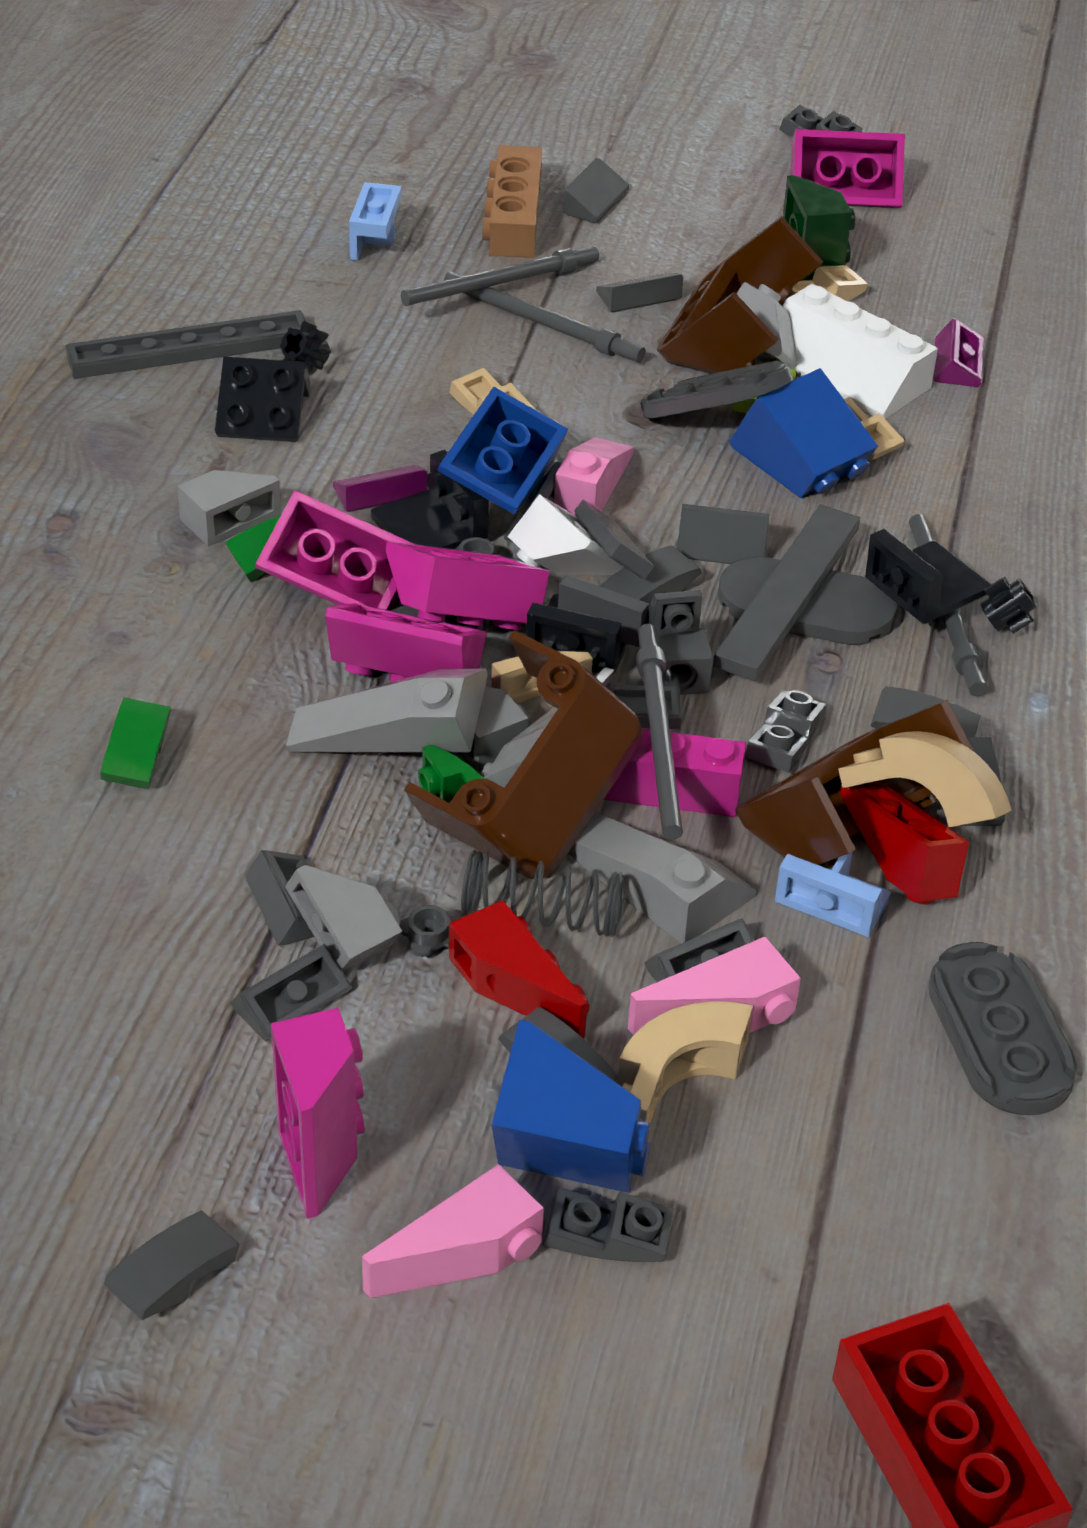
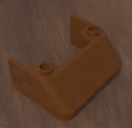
(715, 324)
(558, 779)
(806, 809)

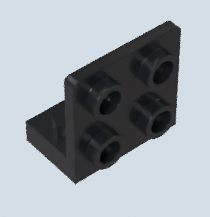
(261, 399)
(436, 516)
(923, 579)
(576, 632)

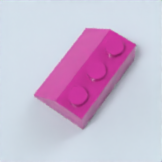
(858, 164)
(330, 554)
(465, 584)
(399, 642)
(705, 772)
(317, 1101)

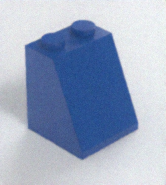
(805, 436)
(566, 1116)

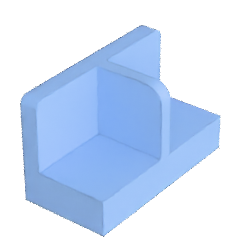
(373, 217)
(831, 893)

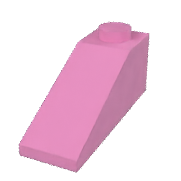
(590, 473)
(745, 975)
(459, 1239)

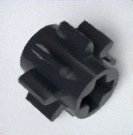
(306, 346)
(1008, 605)

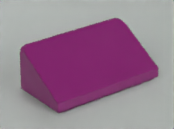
(959, 355)
(380, 487)

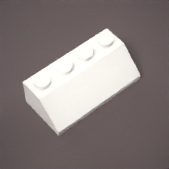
(858, 352)

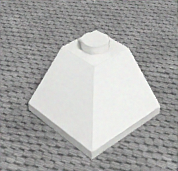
(559, 542)

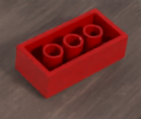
(944, 1427)

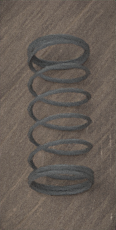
(477, 871)

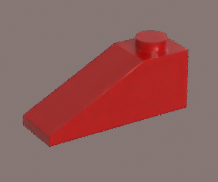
(907, 842)

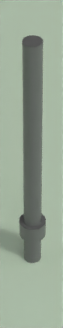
(560, 261)
(604, 340)
(965, 654)
(651, 667)

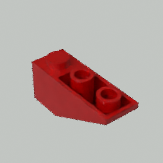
(510, 967)

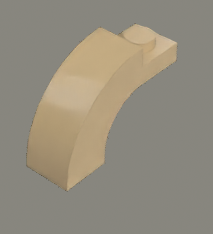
(944, 766)
(682, 1045)

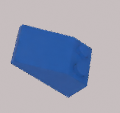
(504, 450)

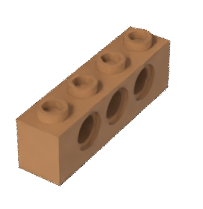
(513, 201)

